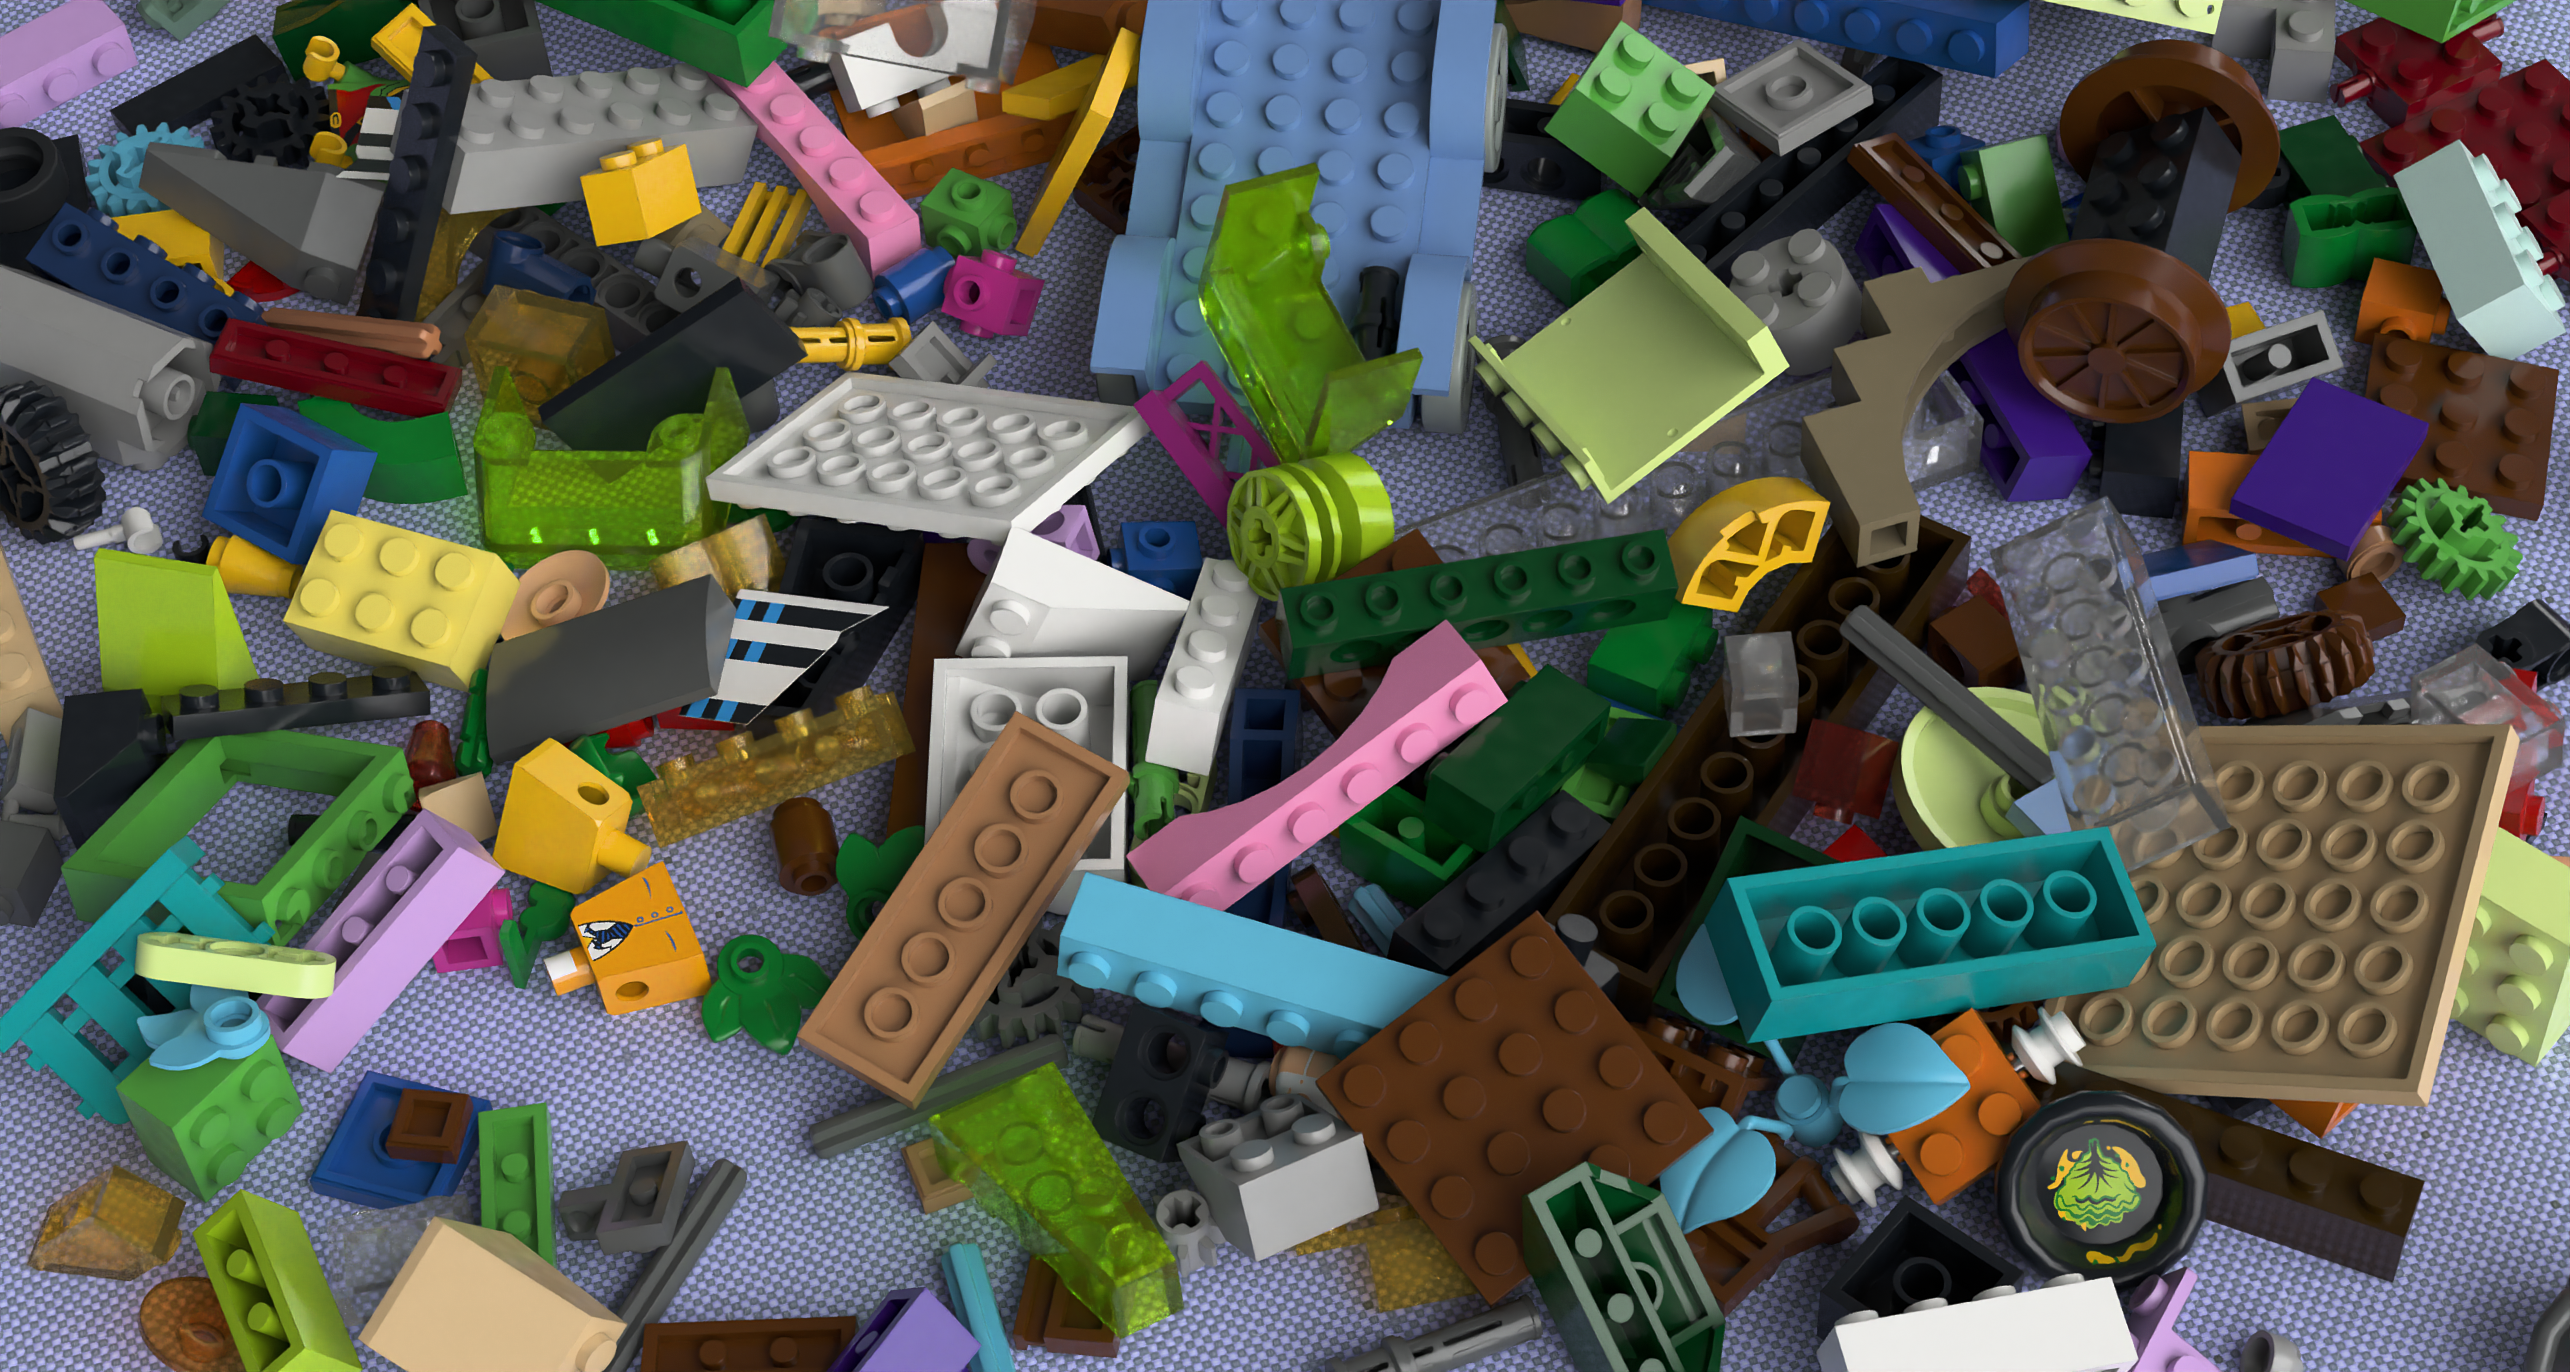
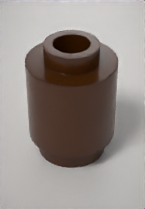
(804, 846)

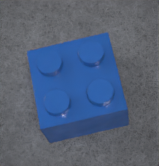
(284, 480)

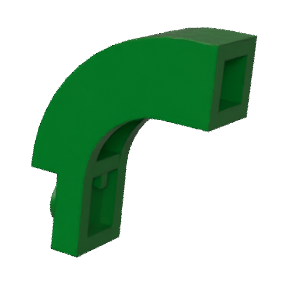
(415, 457)

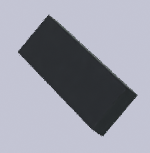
(198, 90)

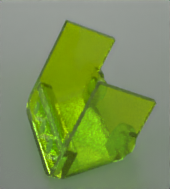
(1283, 329)
(601, 501)

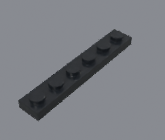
(418, 175)

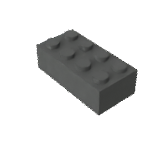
(499, 31)

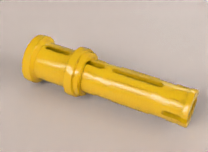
(854, 343)

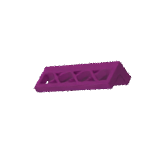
(1189, 449)

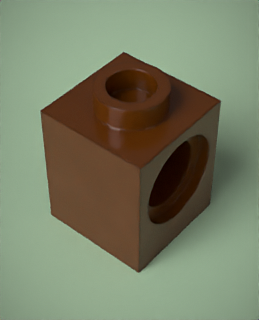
(1976, 645)

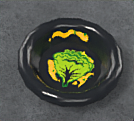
(2101, 1189)

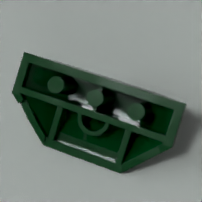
(1619, 1275)

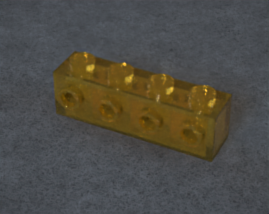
(777, 768)

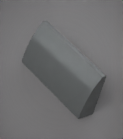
(608, 667)

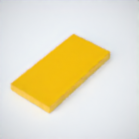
(1078, 142)

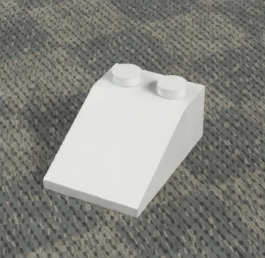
(1067, 605)

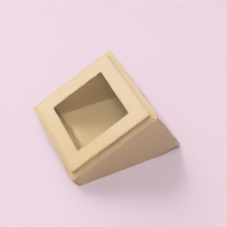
(463, 803)

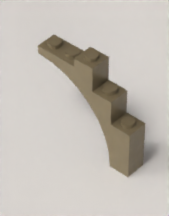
(1877, 382)

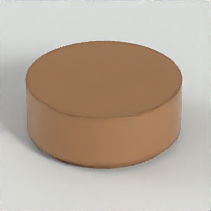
(2373, 554)

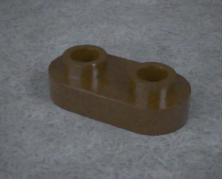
(1318, 905)

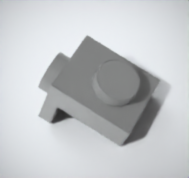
(937, 359)

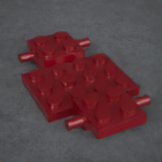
(2454, 92)

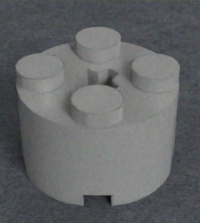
(1801, 296)

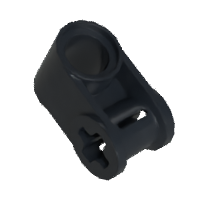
(2532, 641)

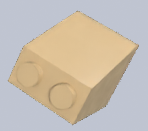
(488, 1306)

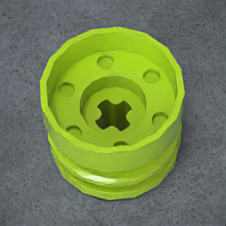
(1307, 521)

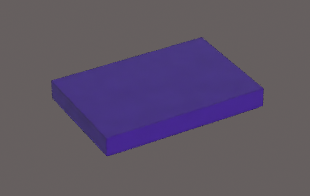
(2329, 468)

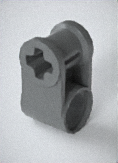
(826, 264)

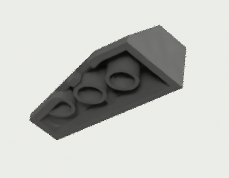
(1702, 168)

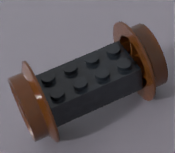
(2126, 308)

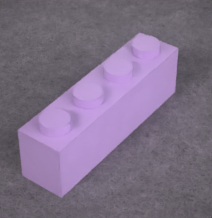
(60, 58)
(384, 937)

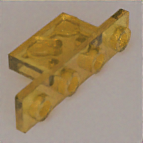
(1403, 1259)

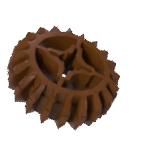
(2285, 664)

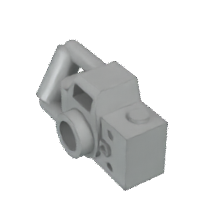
(32, 772)

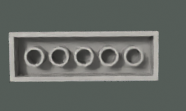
(540, 134)

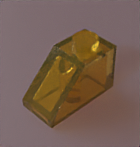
(109, 1228)

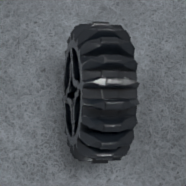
(46, 466)

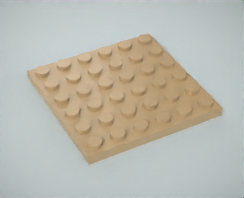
(2320, 927)

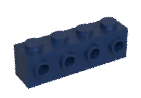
(98, 261)

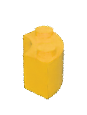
(1743, 537)

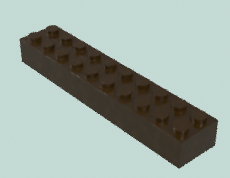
(1671, 833)

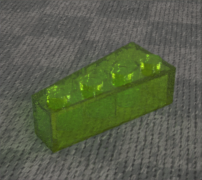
(1056, 1186)

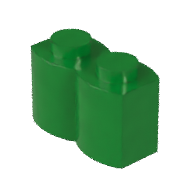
(2339, 236)
(1583, 248)

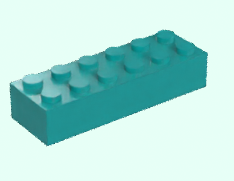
(1927, 933)

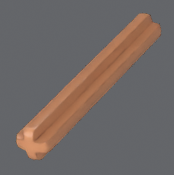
(385, 335)

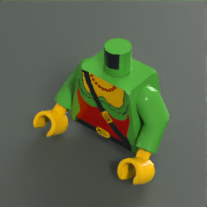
(346, 101)

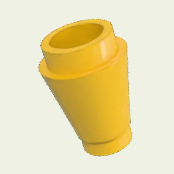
(253, 570)

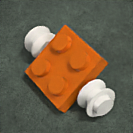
(1972, 1133)

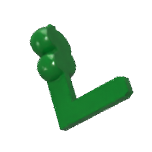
(542, 921)

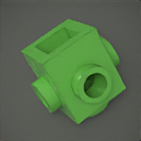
(968, 215)

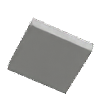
(1790, 97)

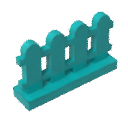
(104, 993)

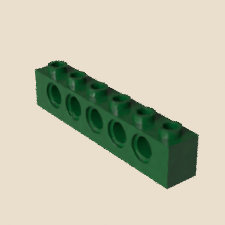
(1483, 598)

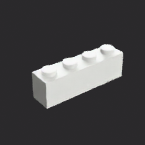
(1204, 669)
(2049, 1329)

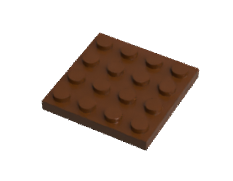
(1502, 1088)

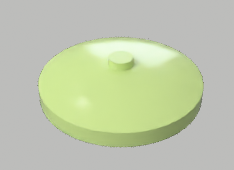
(1949, 787)

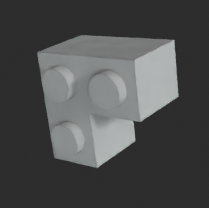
(2291, 35)

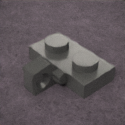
(639, 1205)

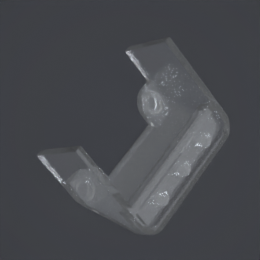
(940, 36)

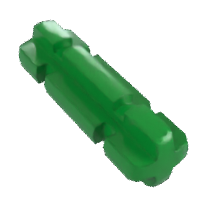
(473, 753)

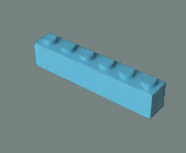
(1233, 968)

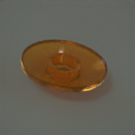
(187, 1327)

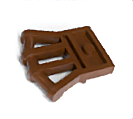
(1741, 1254)

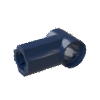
(520, 263)

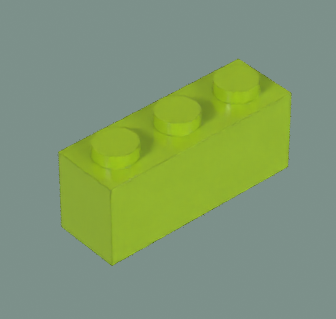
(273, 1289)

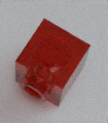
(1845, 771)

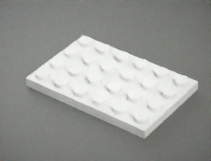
(928, 456)

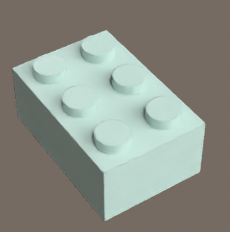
(2482, 251)

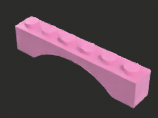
(830, 169)
(1421, 707)

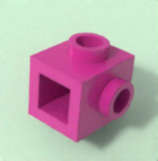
(991, 295)

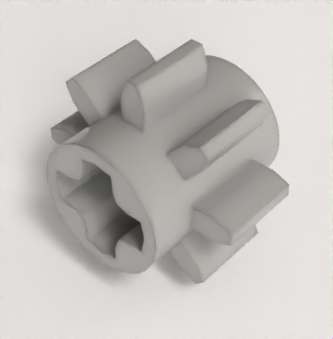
(1187, 1229)

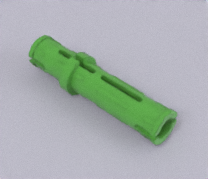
(1150, 784)

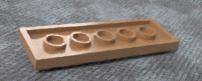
(964, 910)

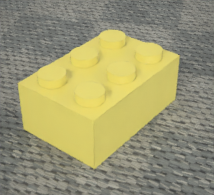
(401, 600)

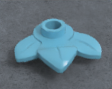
(216, 1025)

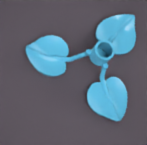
(1891, 1085)

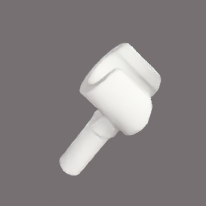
(135, 529)

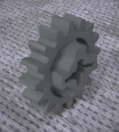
(1032, 994)

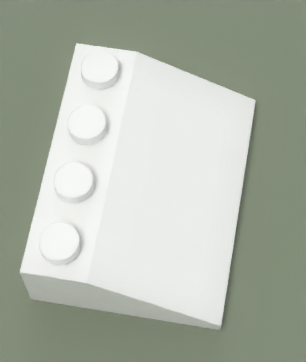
(1072, 696)

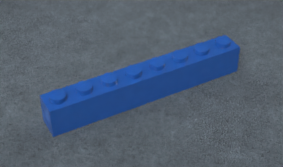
(1949, 34)

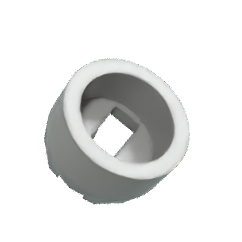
(2270, 1354)

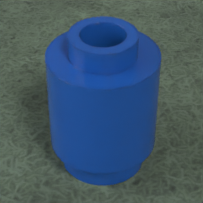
(913, 284)

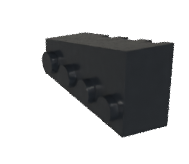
(851, 566)

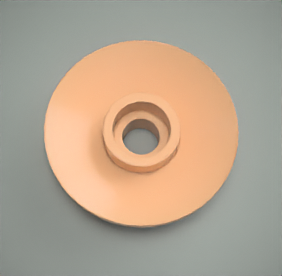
(557, 591)

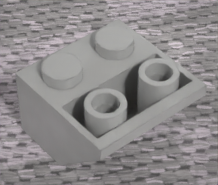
(1280, 1174)

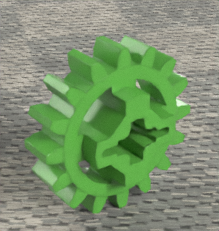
(2454, 539)

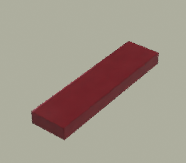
(334, 369)

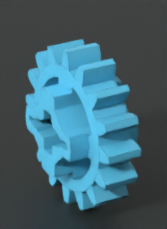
(124, 165)

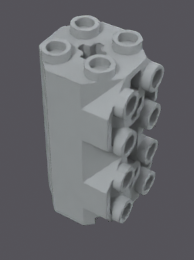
(114, 368)

